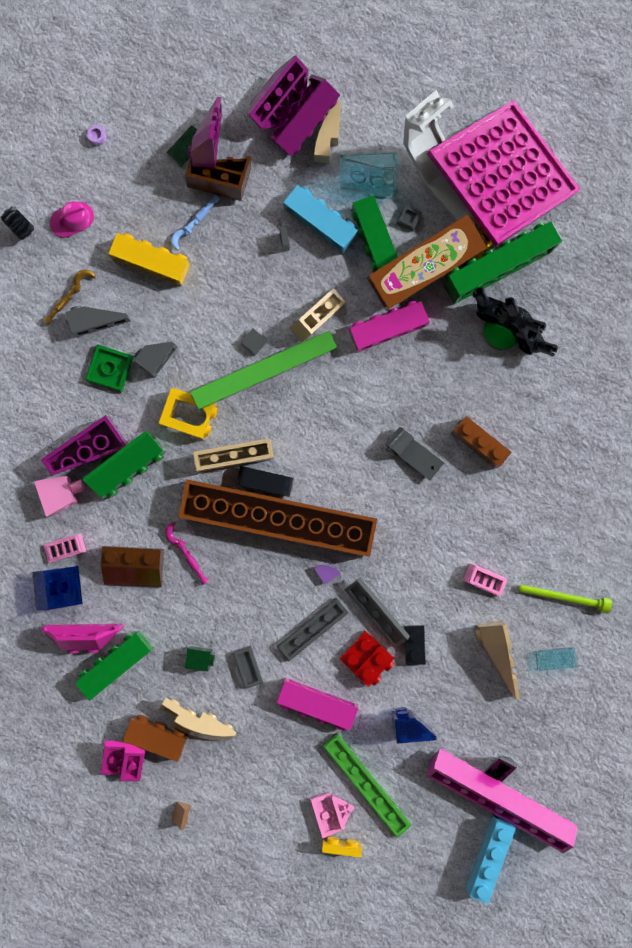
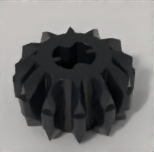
(17, 223)

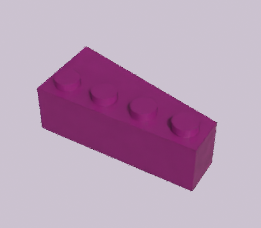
(305, 115)

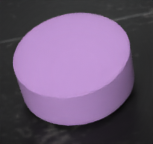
(96, 135)

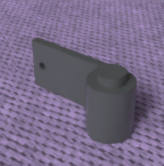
(413, 453)

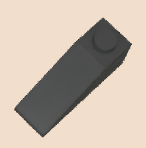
(89, 320)

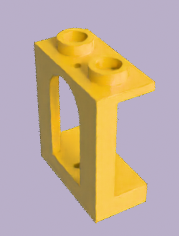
(198, 431)

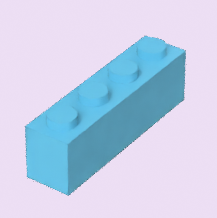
(320, 219)
(490, 859)

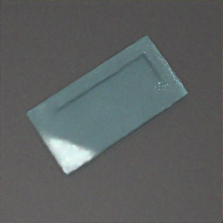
(556, 658)

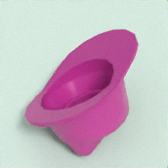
(71, 219)

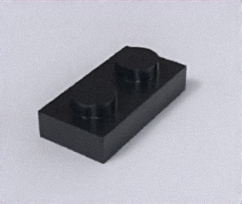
(415, 645)

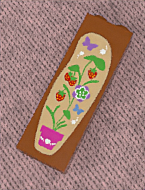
(427, 262)

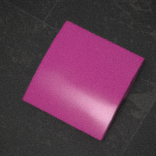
(122, 760)

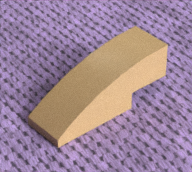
(328, 135)

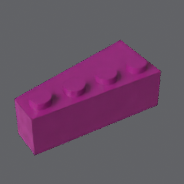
(89, 445)

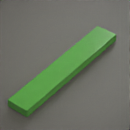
(367, 785)

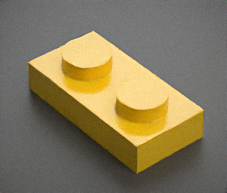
(335, 846)

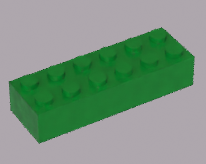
(502, 262)

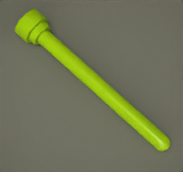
(603, 605)

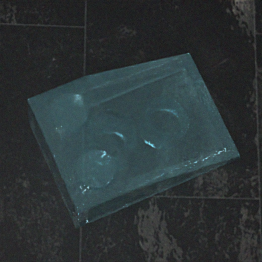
(370, 174)

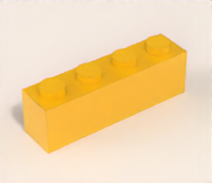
(149, 259)

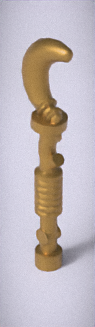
(76, 287)

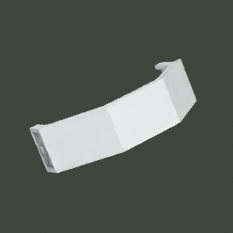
(422, 135)

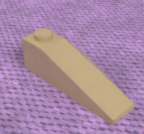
(496, 643)

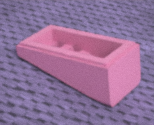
(78, 542)
(473, 576)

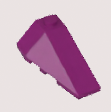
(206, 139)

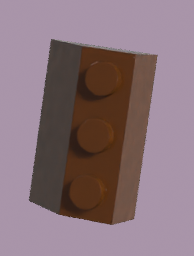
(132, 566)

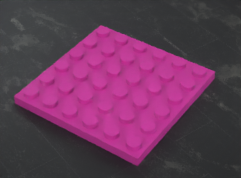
(503, 172)

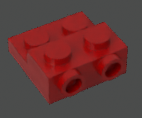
(367, 659)

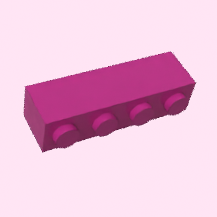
(389, 326)
(317, 704)

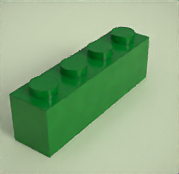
(374, 232)
(114, 665)

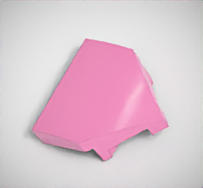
(330, 813)

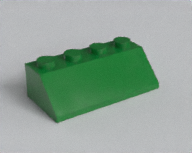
(125, 465)

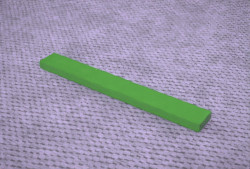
(263, 370)

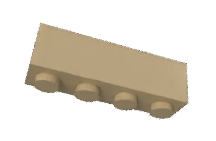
(233, 455)

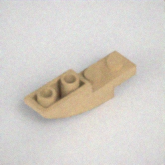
(204, 727)

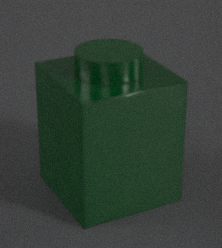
(199, 658)

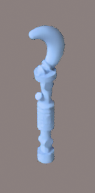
(198, 217)

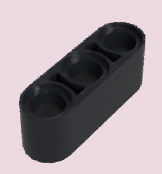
(264, 481)

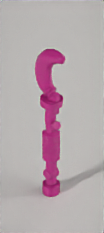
(190, 559)

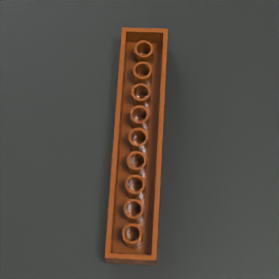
(277, 518)

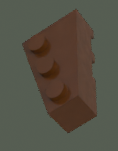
(226, 180)

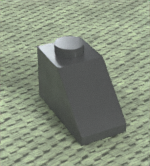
(154, 356)

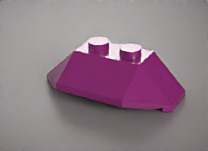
(278, 94)

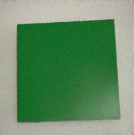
(109, 368)

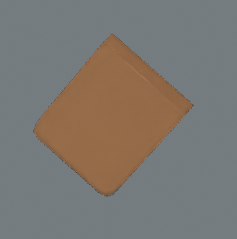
(181, 814)

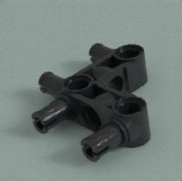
(516, 320)

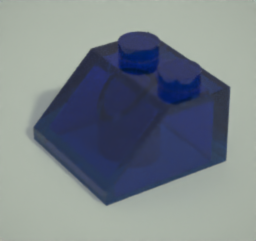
(57, 588)
(410, 727)

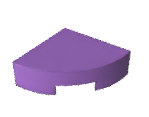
(326, 573)

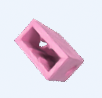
(58, 493)

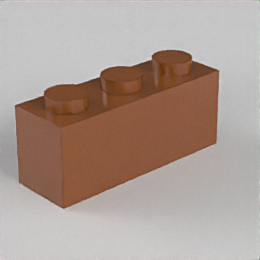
(481, 442)
(155, 737)

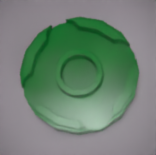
(498, 336)

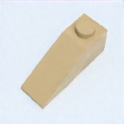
(317, 315)

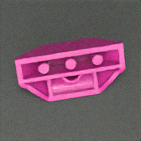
(81, 636)

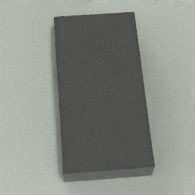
(248, 667)

